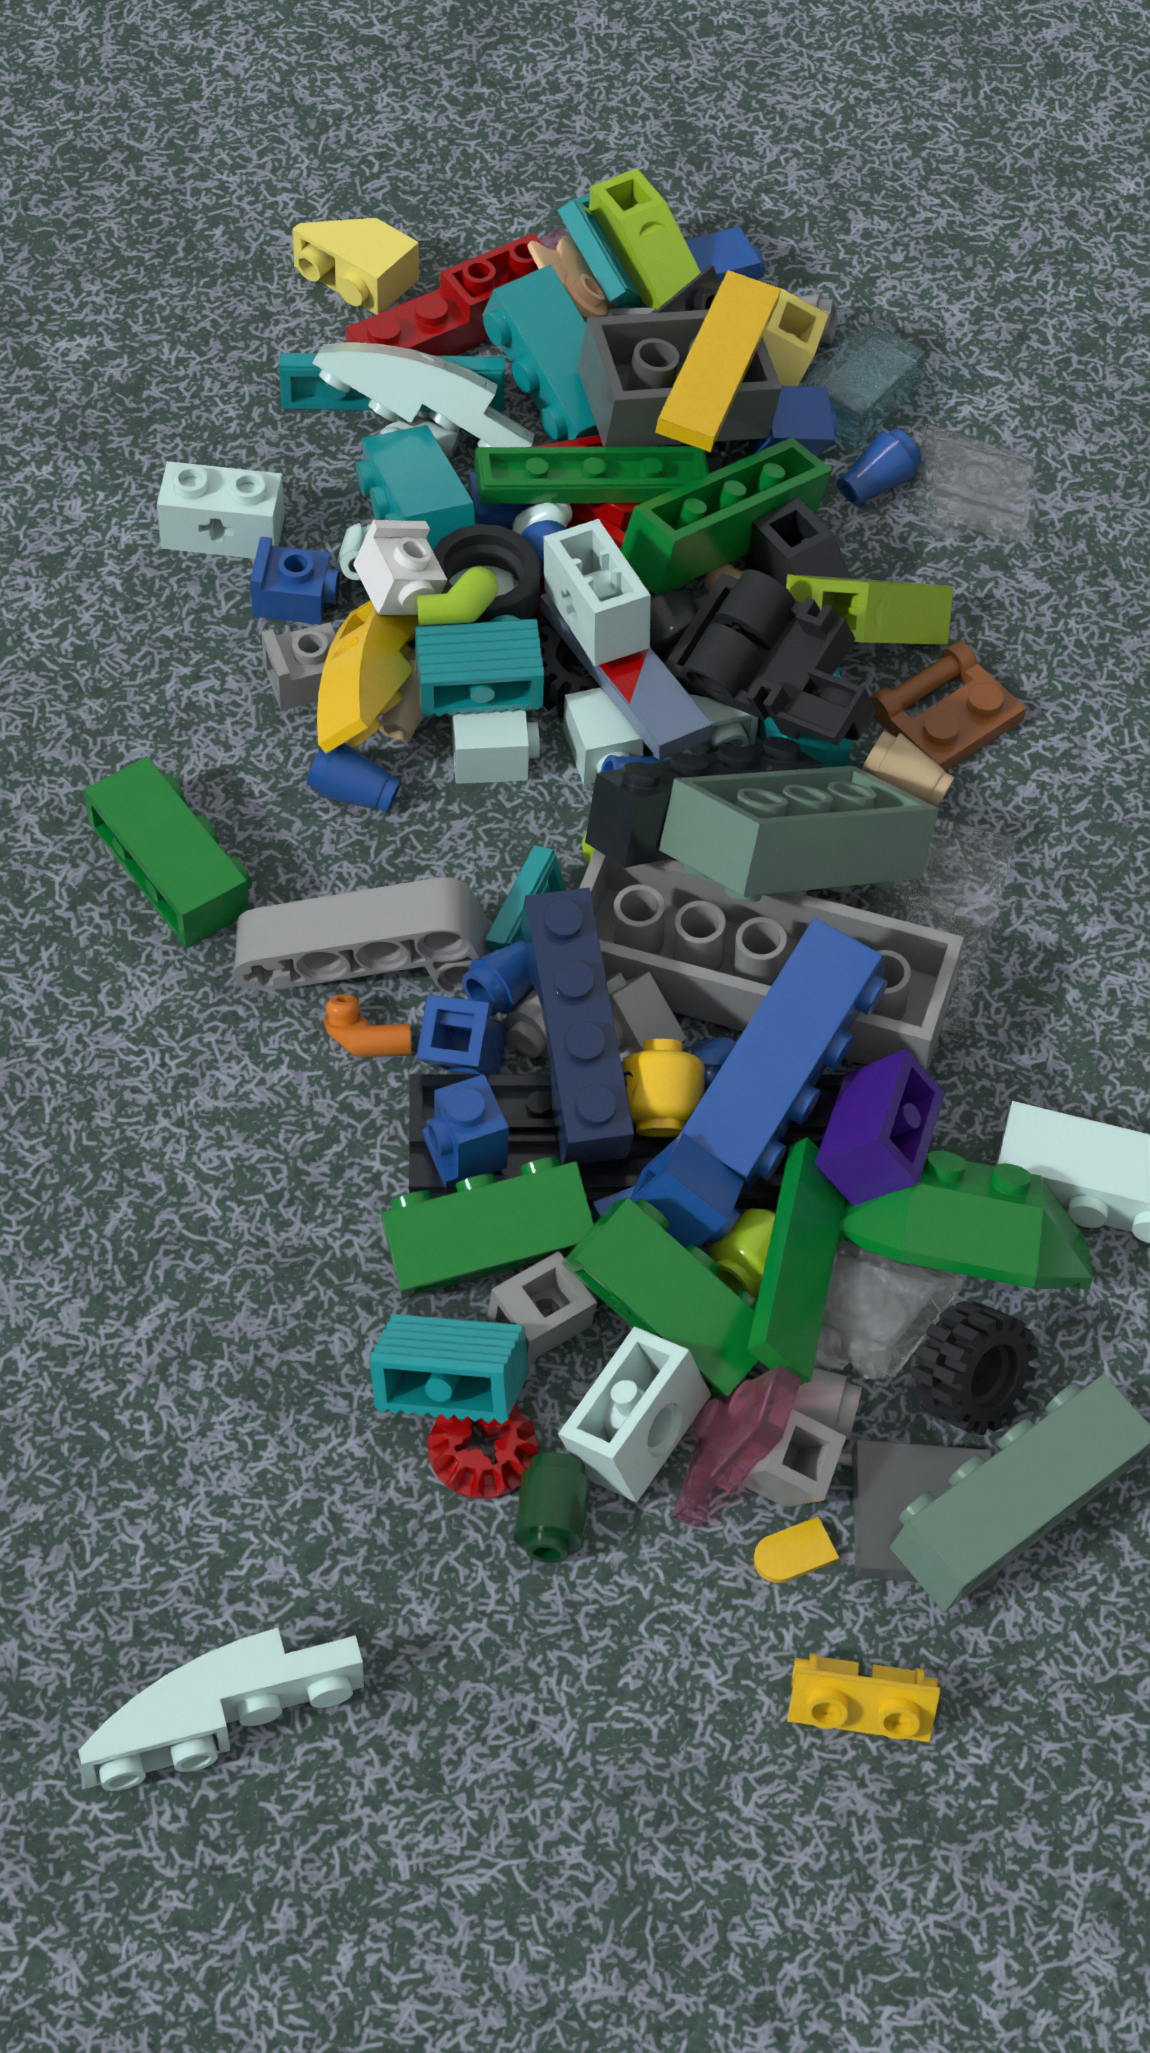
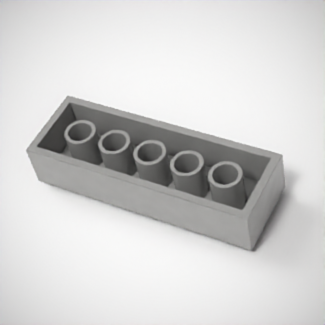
(723, 953)

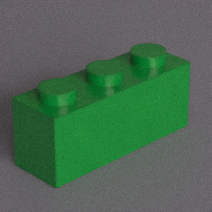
(168, 851)
(486, 1226)
(667, 1290)

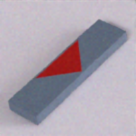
(643, 693)

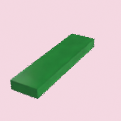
(584, 473)
(797, 1266)

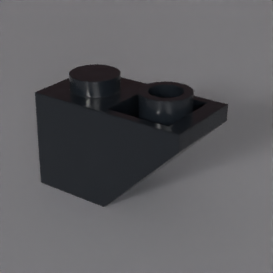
(794, 543)

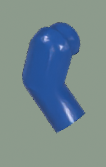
(713, 1054)

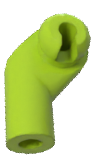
(463, 601)

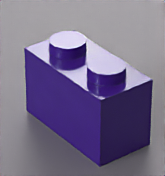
(880, 1128)

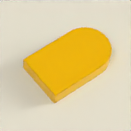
(794, 1552)

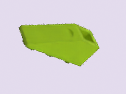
(643, 236)
(882, 609)

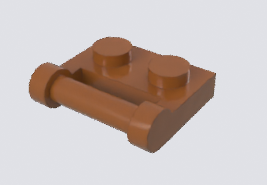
(959, 721)

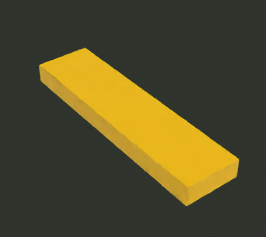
(718, 361)

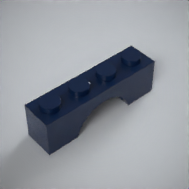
(579, 1026)

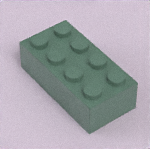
(797, 831)

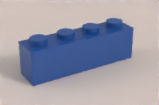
(786, 1050)

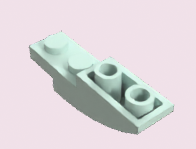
(404, 379)
(187, 1710)

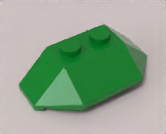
(975, 1224)

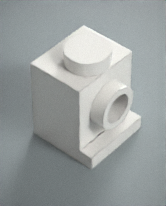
(398, 566)

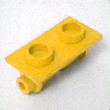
(888, 1703)

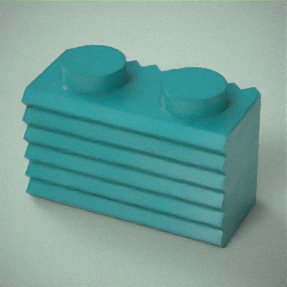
(479, 666)
(449, 1367)

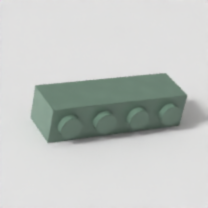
(1021, 1491)

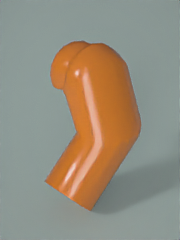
(359, 1035)

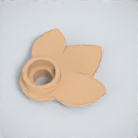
(574, 275)

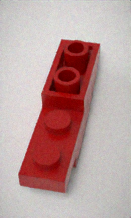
(451, 316)

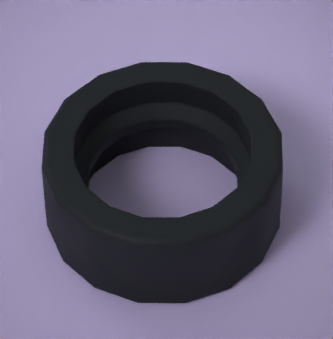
(498, 548)

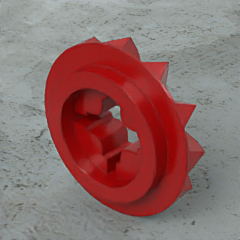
(472, 1472)

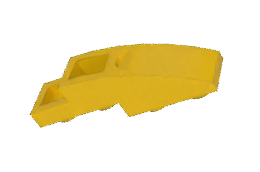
(363, 675)

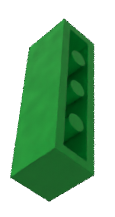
(712, 516)

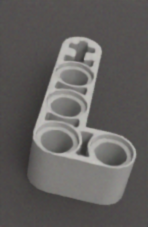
(363, 934)

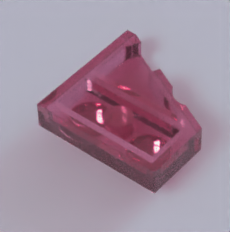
(734, 1437)

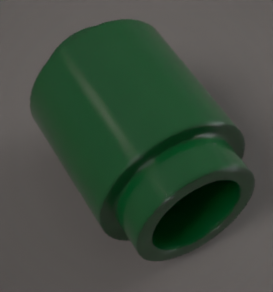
(552, 1507)

